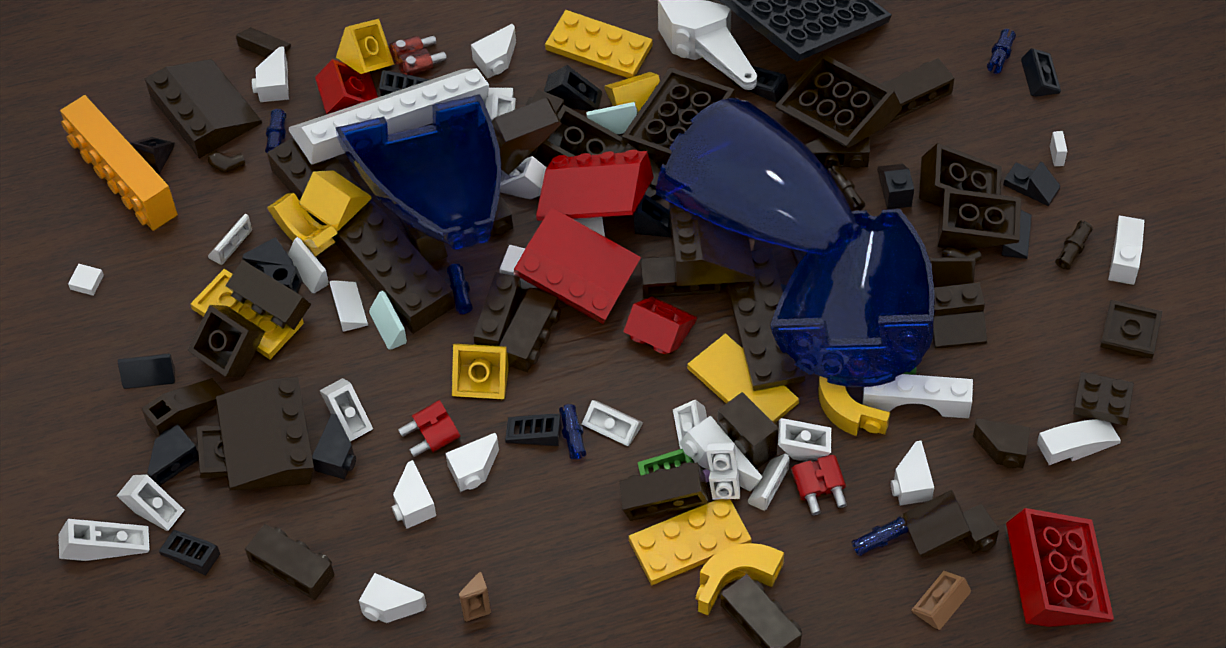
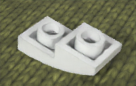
(723, 471)

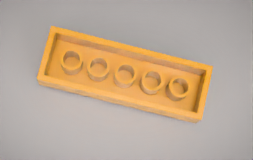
(118, 163)

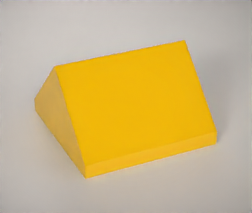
(365, 47)
(633, 89)
(333, 198)
(479, 371)

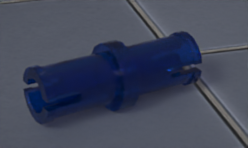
(1001, 51)
(276, 130)
(460, 288)
(572, 431)
(879, 536)

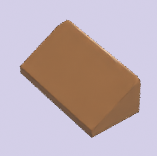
(475, 599)
(942, 599)

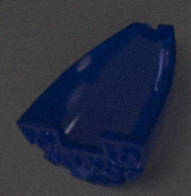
(434, 175)
(756, 180)
(862, 307)

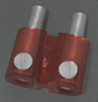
(412, 56)

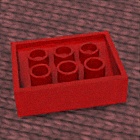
(595, 184)
(576, 265)
(1058, 569)

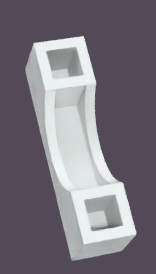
(945, 394)

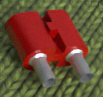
(435, 427)
(819, 478)

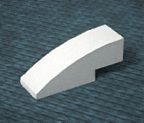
(1076, 440)

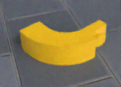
(298, 223)
(848, 413)
(733, 563)

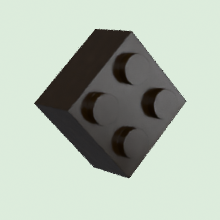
(226, 341)
(749, 429)

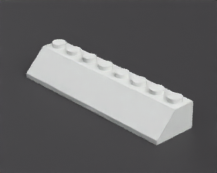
(402, 110)

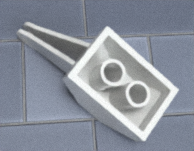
(704, 30)

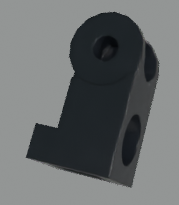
(284, 274)

